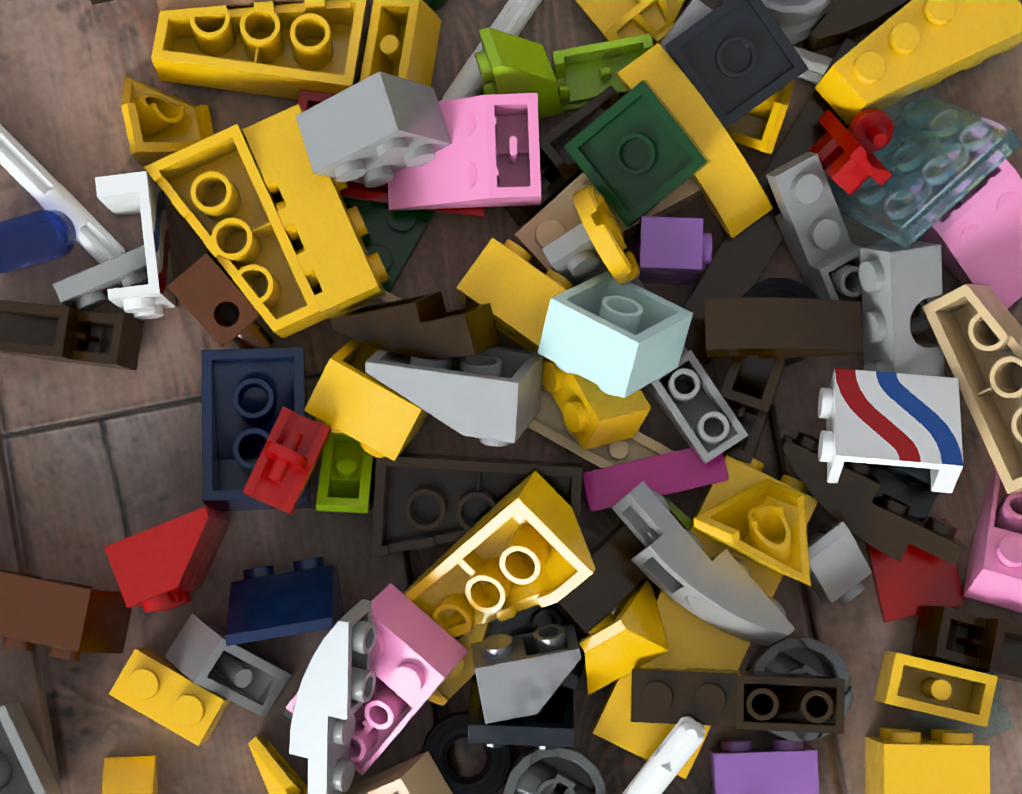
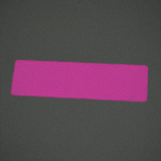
(662, 473)

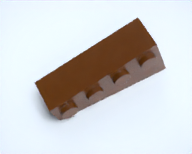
(61, 616)

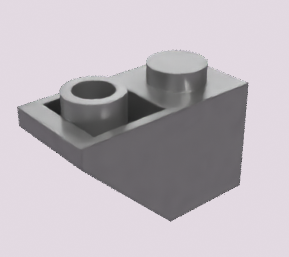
(523, 670)

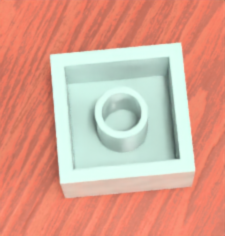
(614, 334)

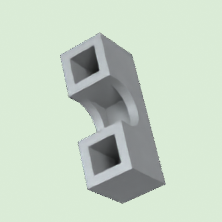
(892, 286)

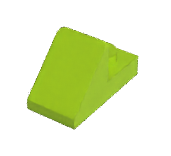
(345, 476)

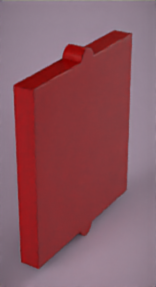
(913, 582)

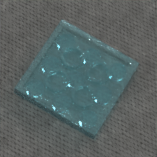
(933, 162)

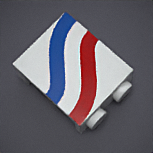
(142, 195)
(893, 423)

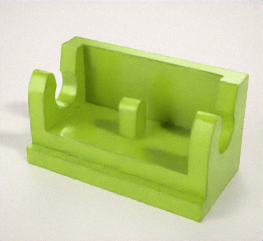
(592, 68)

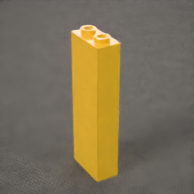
(689, 638)

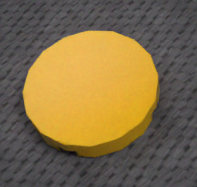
(606, 234)

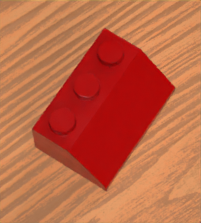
(168, 560)

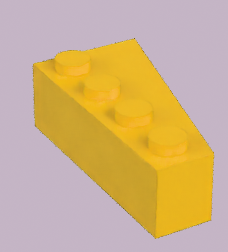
(264, 47)
(919, 50)
(236, 217)
(316, 218)

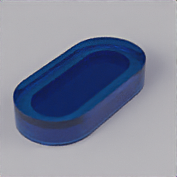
(35, 239)

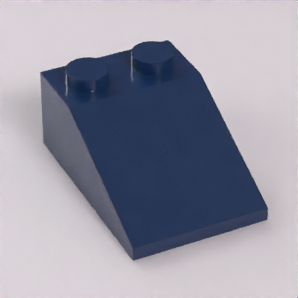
(239, 408)
(283, 603)

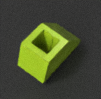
(517, 67)

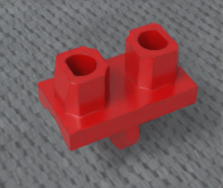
(850, 152)
(287, 461)

